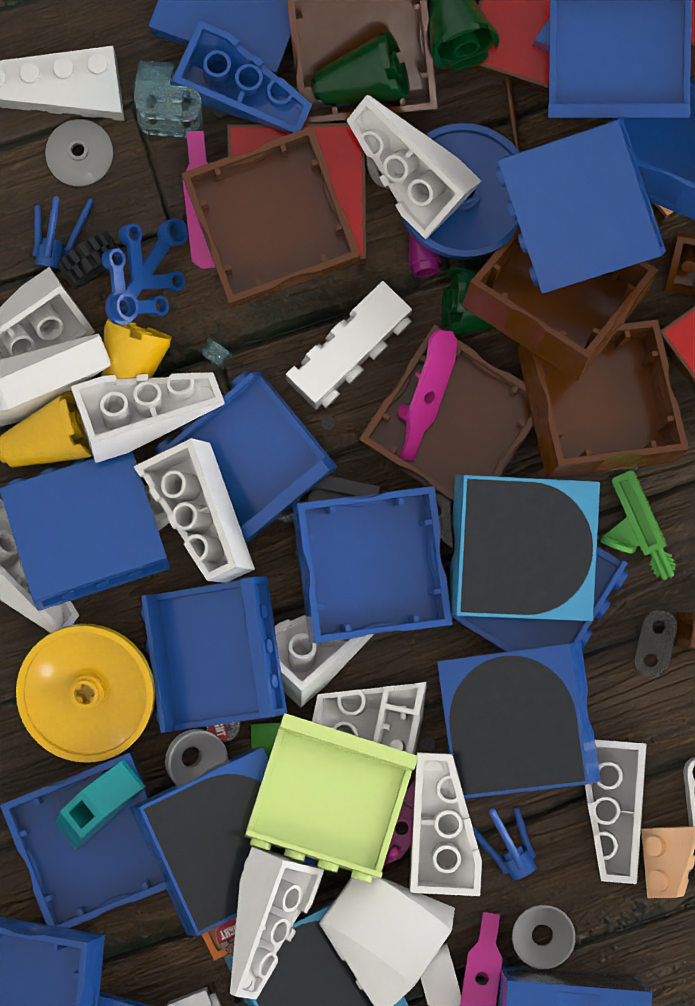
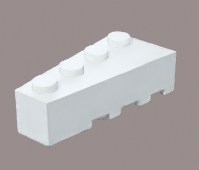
(64, 82)
(349, 346)
(199, 507)
(617, 809)

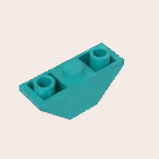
(98, 804)

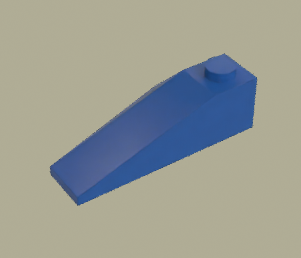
(238, 81)

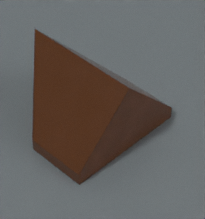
(682, 265)

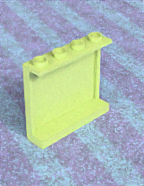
(330, 798)

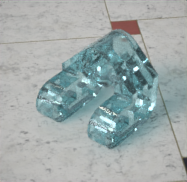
(161, 100)

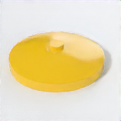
(85, 693)

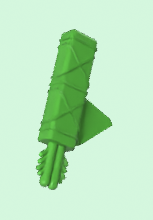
(639, 526)

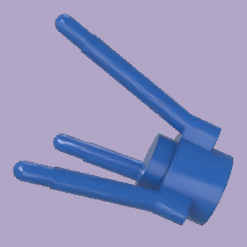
(50, 251)
(517, 860)

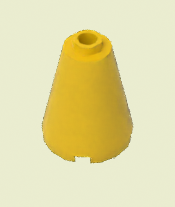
(133, 349)
(46, 436)

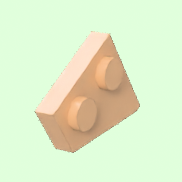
(668, 860)

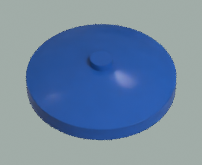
(483, 219)

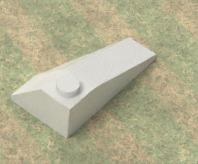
(443, 839)

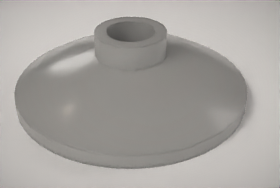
(82, 169)

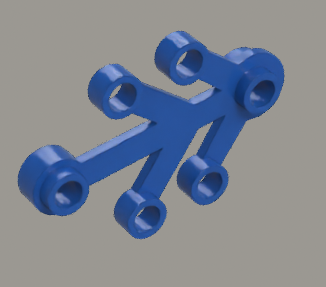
(169, 234)

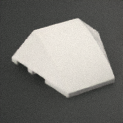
(377, 714)
(386, 935)

